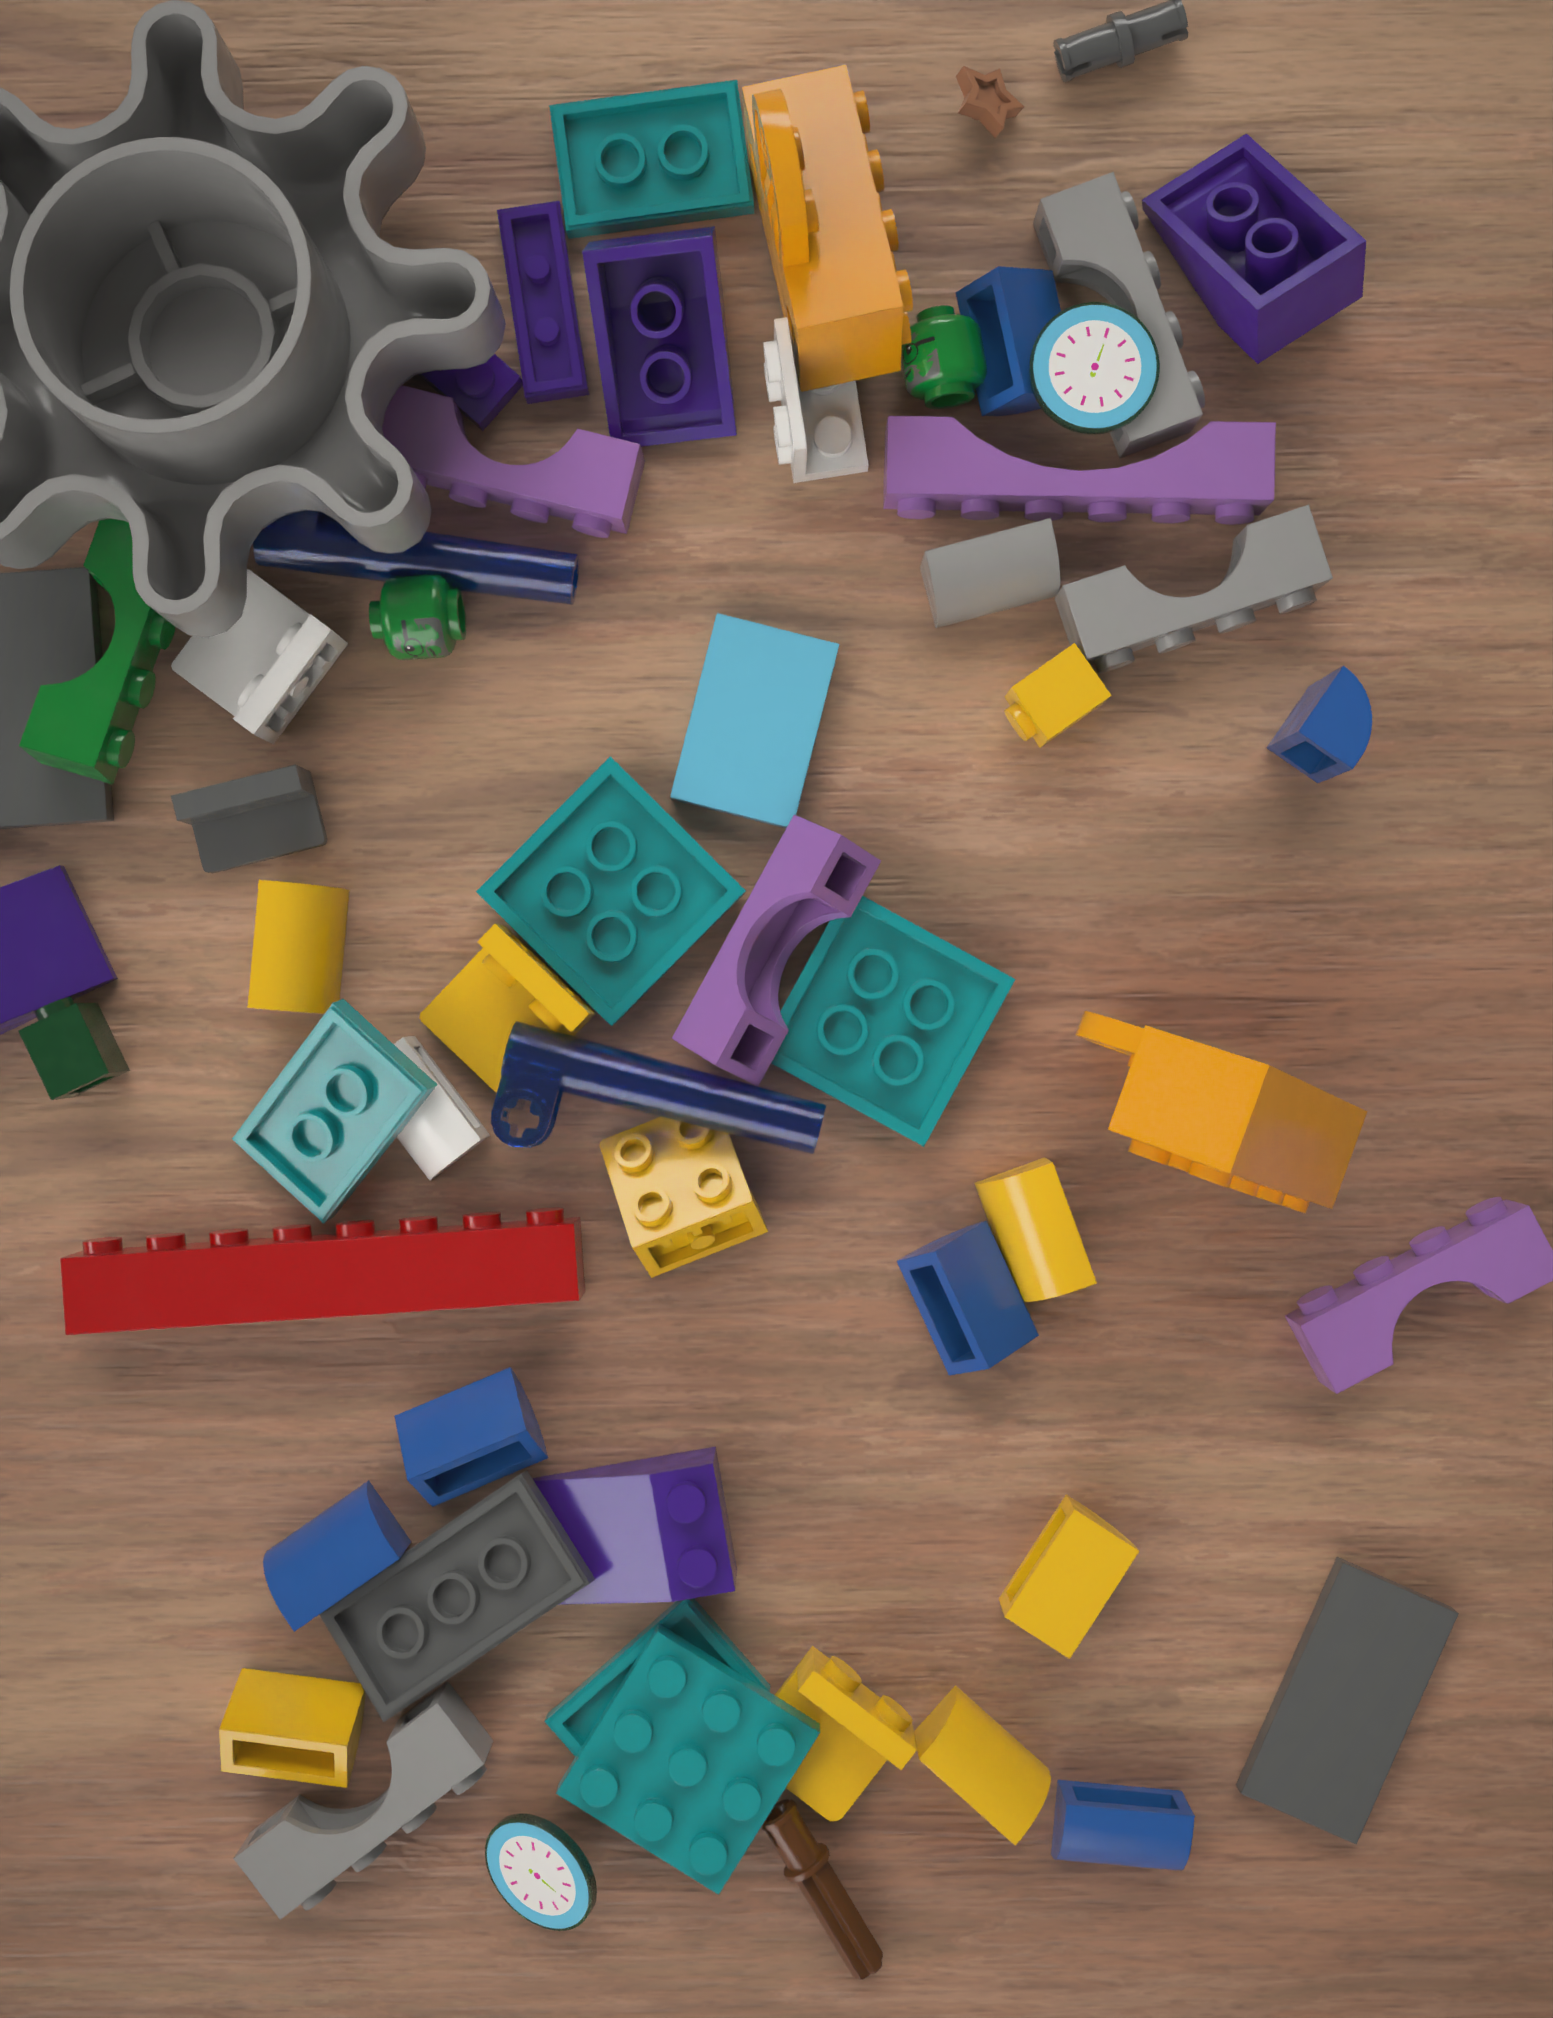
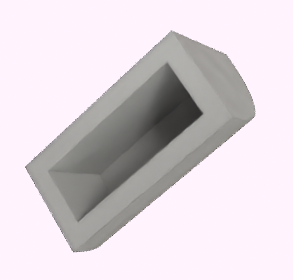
(991, 573)

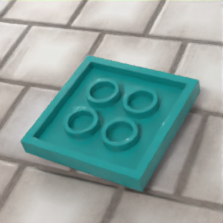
(611, 891)
(888, 1018)
(688, 1759)

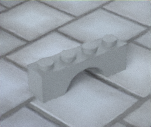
(1094, 244)
(1270, 565)
(309, 1845)

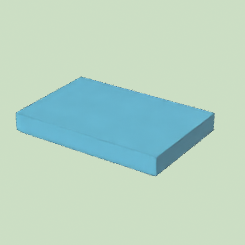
(754, 721)

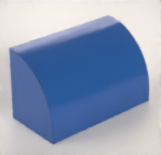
(1011, 312)
(1326, 727)
(968, 1299)
(469, 1437)
(333, 1555)
(1122, 1825)

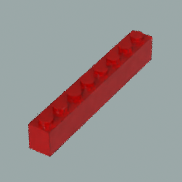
(323, 1273)

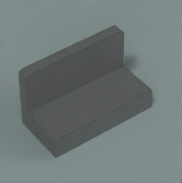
(253, 818)

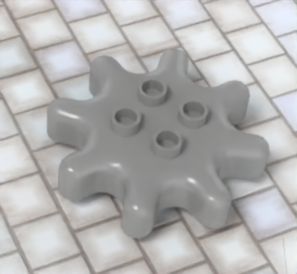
(216, 319)

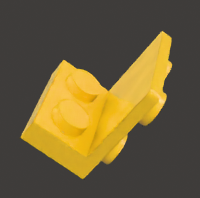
(491, 994)
(680, 1192)

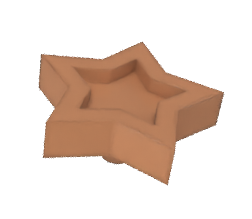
(987, 99)

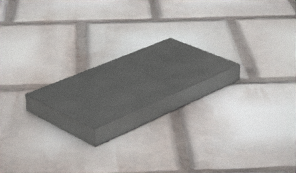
(45, 639)
(456, 1595)
(1346, 1700)

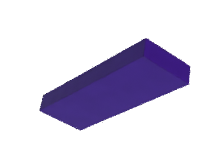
(543, 302)

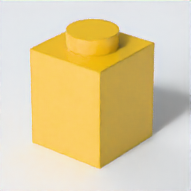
(1055, 697)

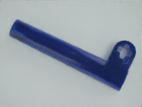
(323, 546)
(547, 1063)

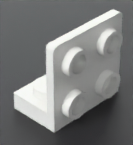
(814, 428)
(263, 662)

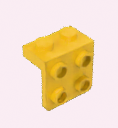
(854, 1737)

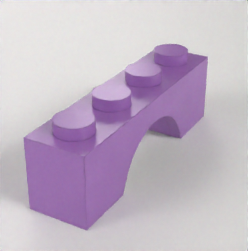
(585, 482)
(805, 883)
(1352, 1327)

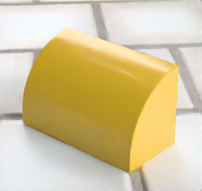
(297, 947)
(1036, 1231)
(1067, 1577)
(292, 1727)
(983, 1764)

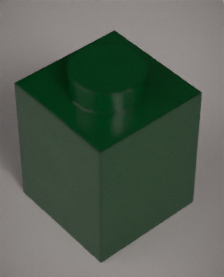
(72, 1048)

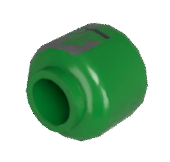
(943, 358)
(418, 617)

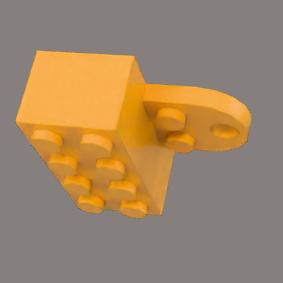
(827, 227)
(1228, 1116)

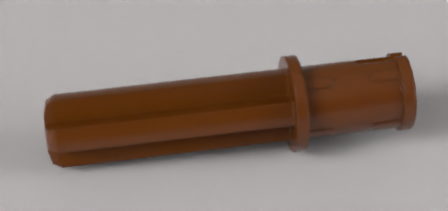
(809, 1868)

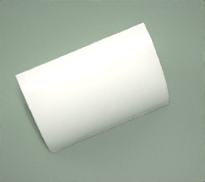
(444, 1123)

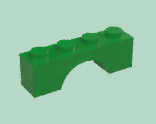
(90, 719)

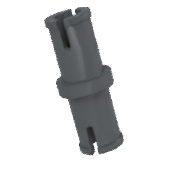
(1120, 39)

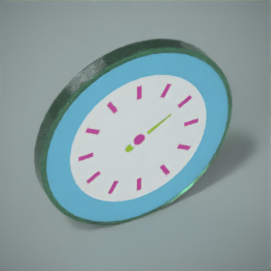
(1094, 368)
(540, 1872)

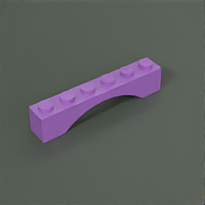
(944, 466)

